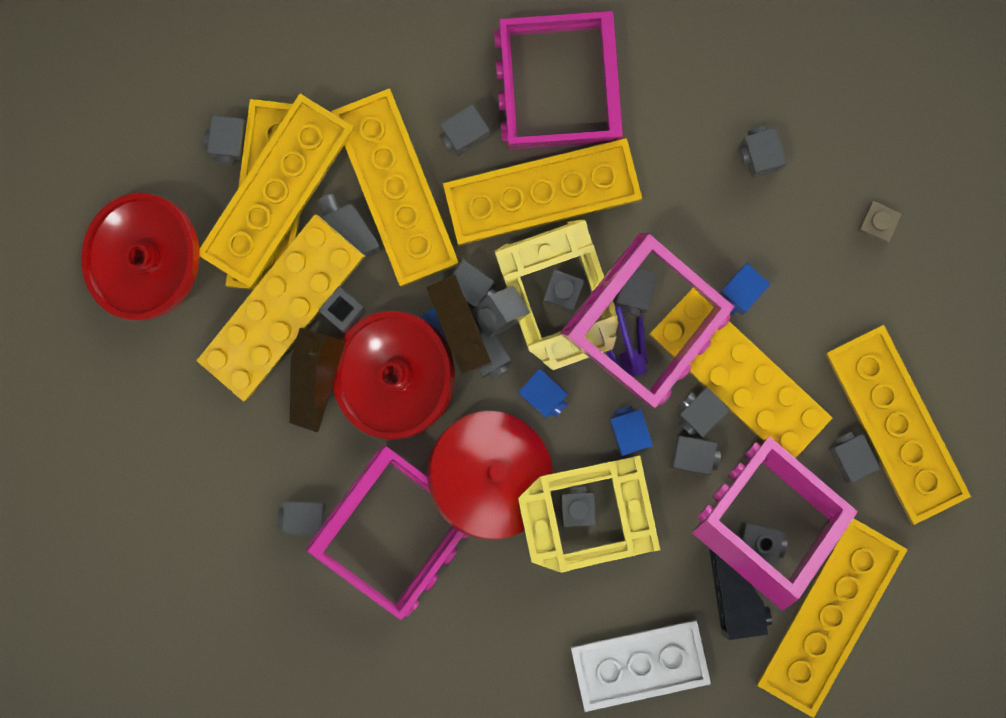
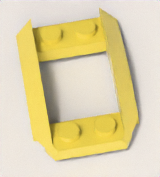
(544, 251)
(632, 505)

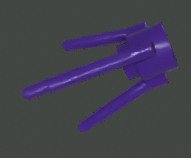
(630, 360)

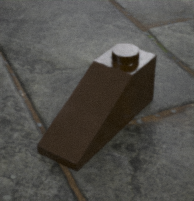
(458, 325)
(312, 376)

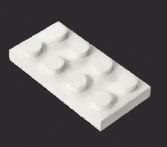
(640, 665)

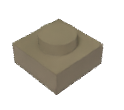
(880, 222)

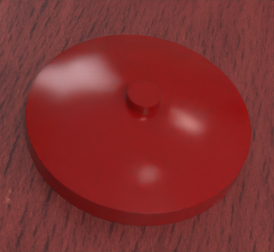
(140, 256)
(394, 375)
(482, 470)

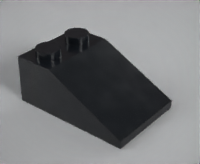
(738, 603)

